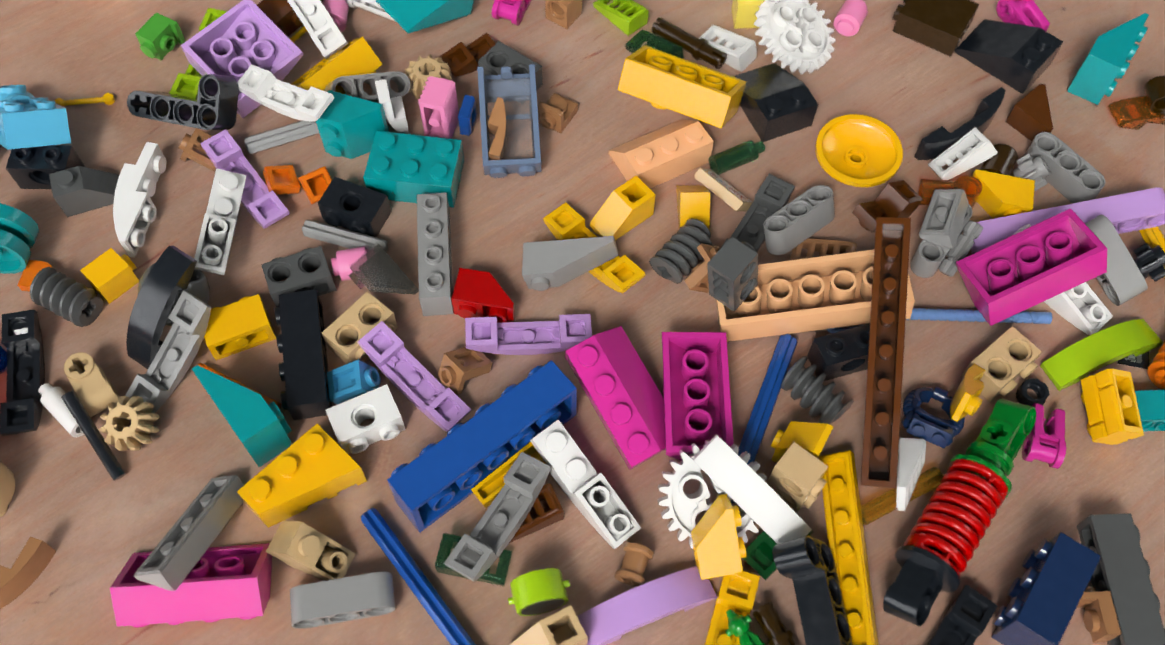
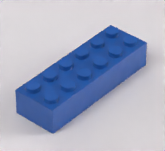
(475, 449)

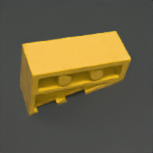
(300, 477)

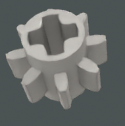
(1033, 169)

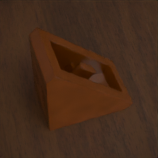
(1032, 114)

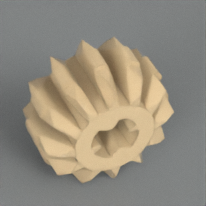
(424, 68)
(117, 423)

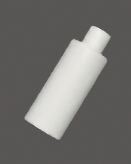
(53, 402)

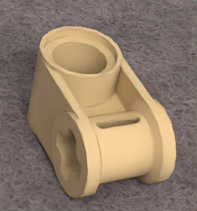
(89, 383)

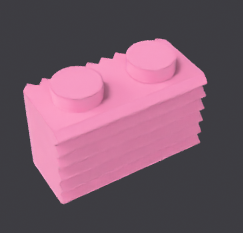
(439, 108)

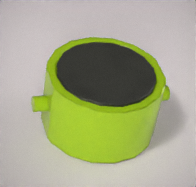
(539, 592)

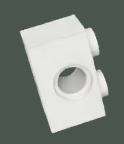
(371, 405)

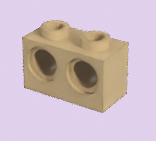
(354, 325)
(998, 360)
(798, 477)

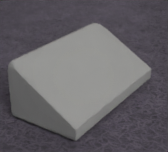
(945, 217)

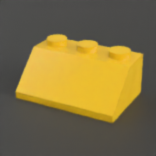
(352, 59)

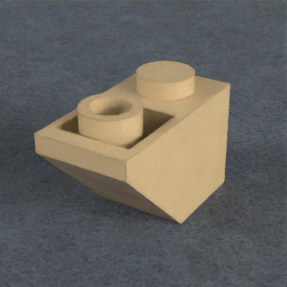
(310, 551)
(556, 629)

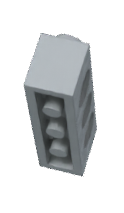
(434, 254)

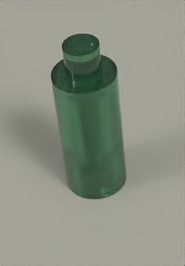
(735, 156)

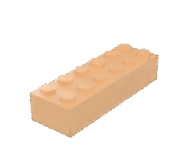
(806, 297)

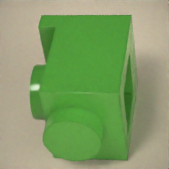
(159, 36)

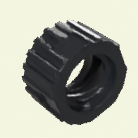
(1039, 387)

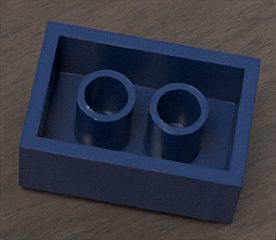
(1046, 593)

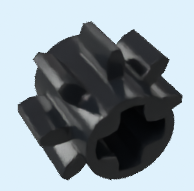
(1150, 261)

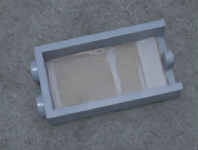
(523, 140)

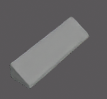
(192, 534)

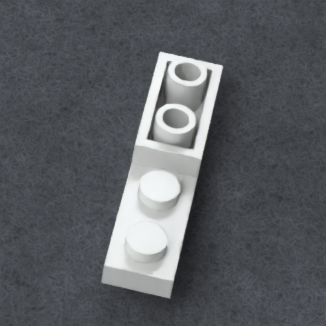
(132, 201)
(219, 222)
(1079, 306)
(584, 486)

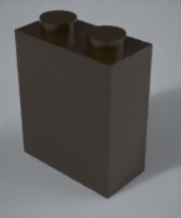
(935, 22)

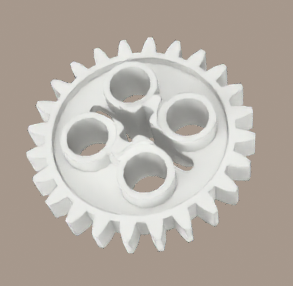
(795, 34)
(685, 506)

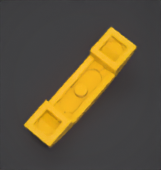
(617, 273)
(735, 593)

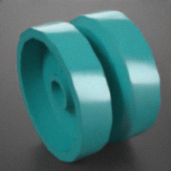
(17, 236)

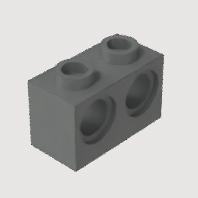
(504, 56)
(297, 271)
(733, 273)

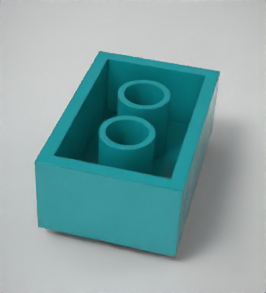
(414, 165)

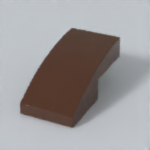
(464, 58)

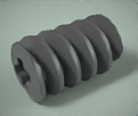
(681, 251)
(65, 297)
(814, 393)

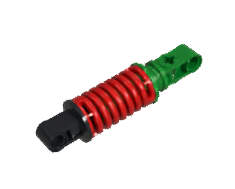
(958, 514)

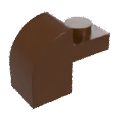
(895, 201)

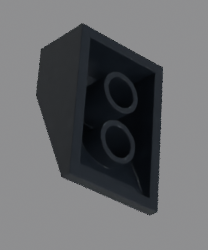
(1010, 52)
(776, 102)

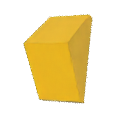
(693, 203)

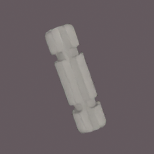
(963, 245)

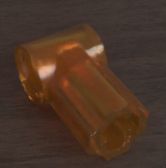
(969, 183)

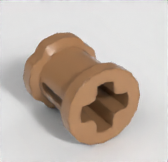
(634, 564)

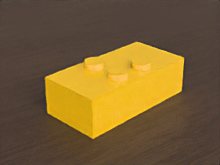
(681, 86)

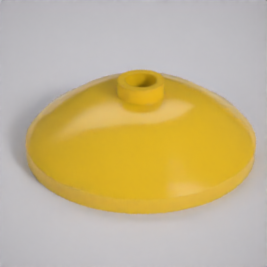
(862, 140)

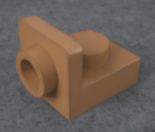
(556, 112)
(193, 150)
(699, 278)
(461, 366)
(1099, 615)

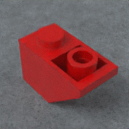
(480, 295)

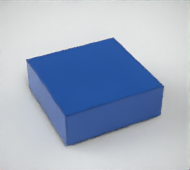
(467, 115)

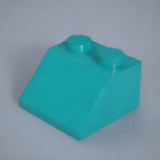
(350, 125)

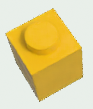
(111, 274)

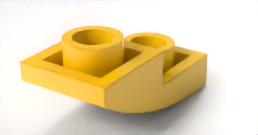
(966, 398)

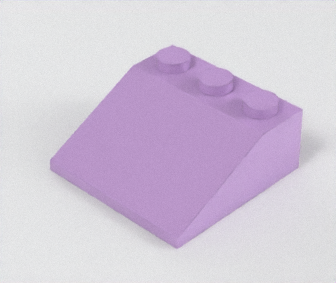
(237, 41)

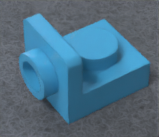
(351, 381)

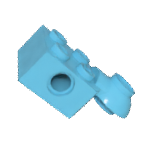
(30, 120)

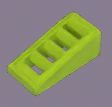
(627, 24)

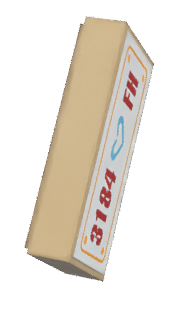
(723, 189)

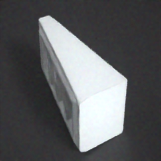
(744, 51)
(975, 149)
(910, 464)

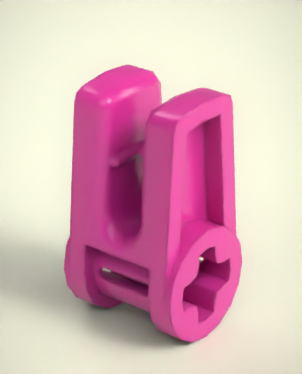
(510, 10)
(1022, 13)
(1048, 446)

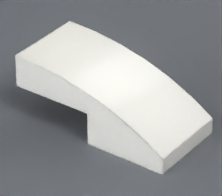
(393, 107)

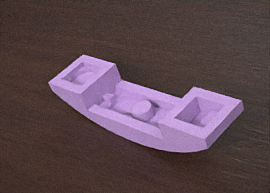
(256, 198)
(526, 338)
(413, 378)
(645, 605)

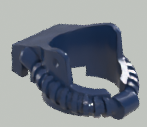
(925, 425)

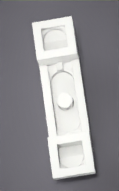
(319, 25)
(282, 96)
(750, 491)

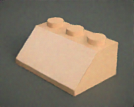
(664, 152)

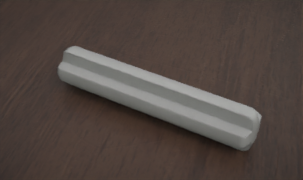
(280, 136)
(340, 236)

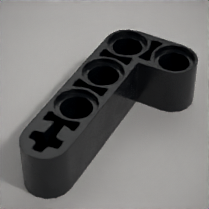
(211, 110)
(816, 590)

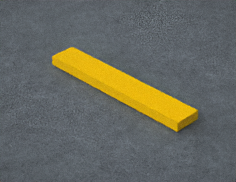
(848, 544)

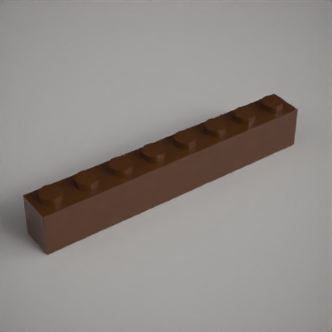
(886, 352)

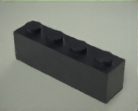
(303, 354)

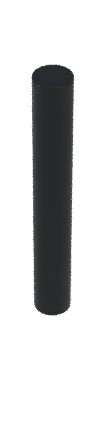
(93, 435)

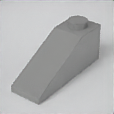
(560, 261)

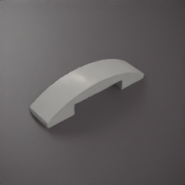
(176, 352)
(502, 519)

